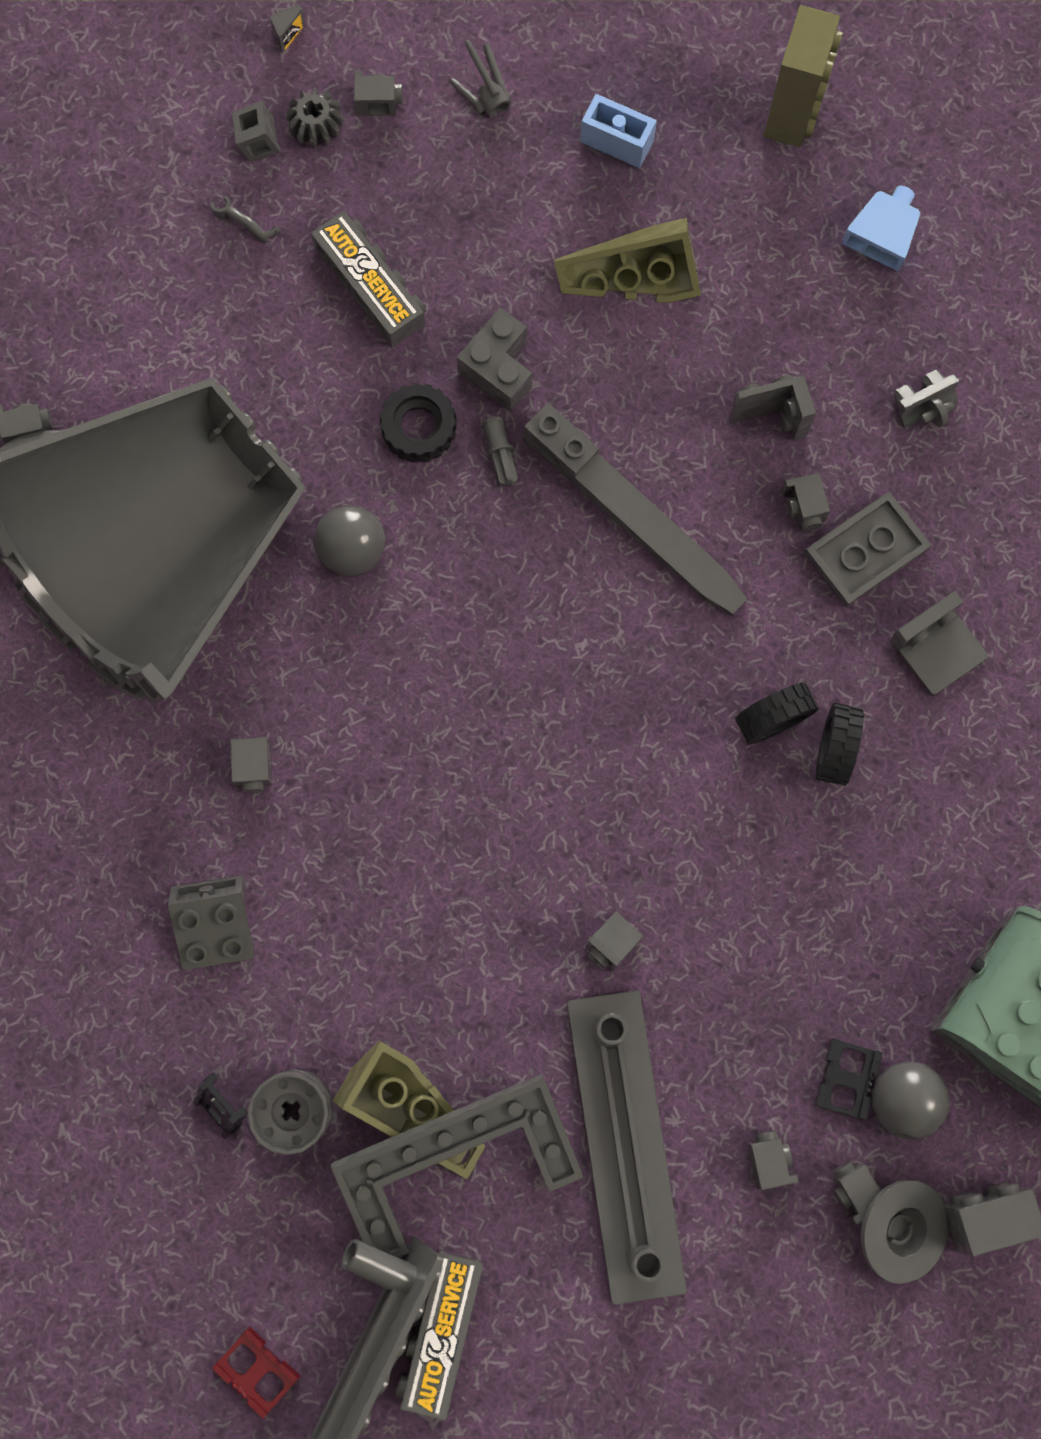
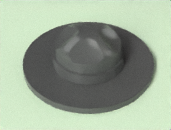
(904, 1231)

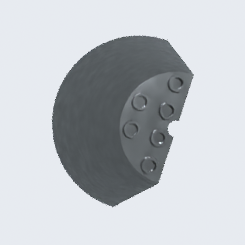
(142, 530)

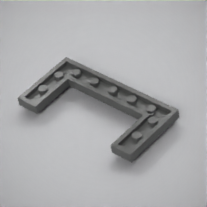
(518, 1106)

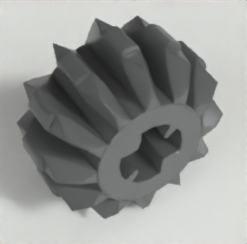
(307, 127)

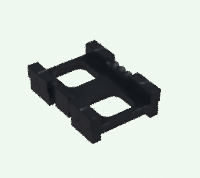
(859, 1082)
(218, 1107)

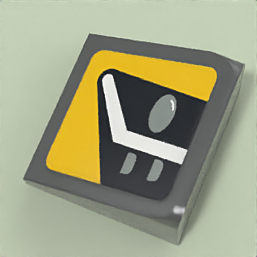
(287, 25)

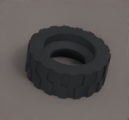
(411, 398)
(776, 713)
(840, 744)

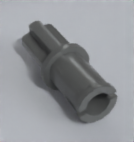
(500, 451)

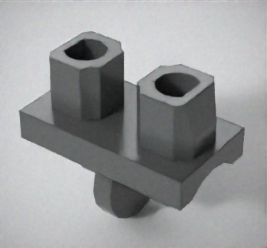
(928, 404)

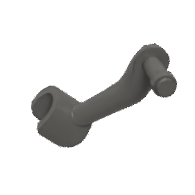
(244, 220)

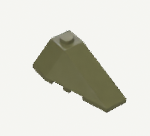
(644, 261)
(395, 1097)

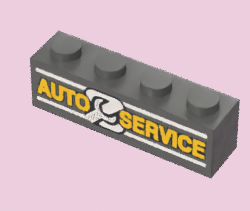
(368, 278)
(441, 1338)

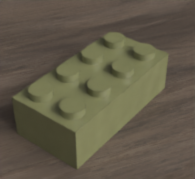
(803, 76)

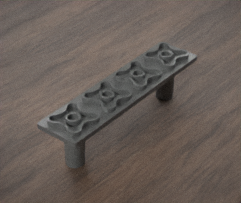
(626, 1148)
(384, 1335)

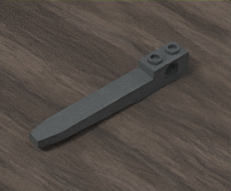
(590, 473)

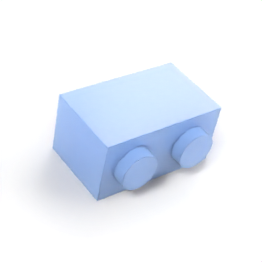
(617, 130)

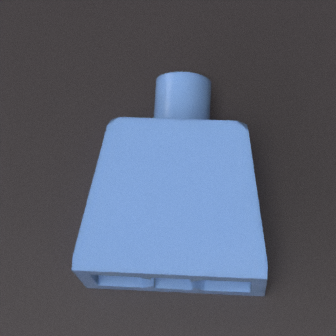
(885, 227)

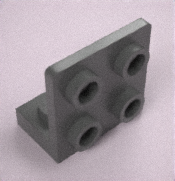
(782, 394)
(939, 645)
(211, 922)

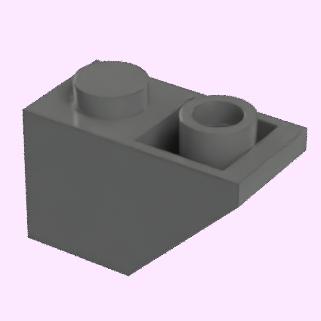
(612, 942)

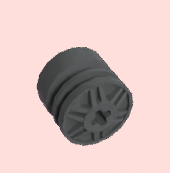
(268, 1111)

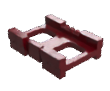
(247, 1382)

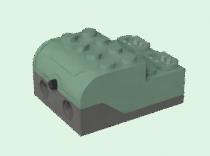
(998, 1006)

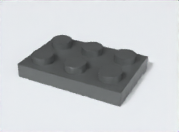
(867, 549)

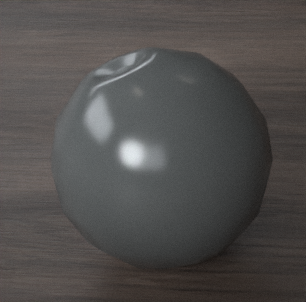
(349, 540)
(910, 1100)

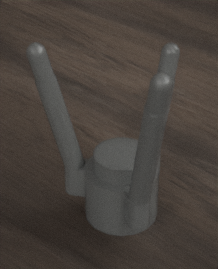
(492, 95)

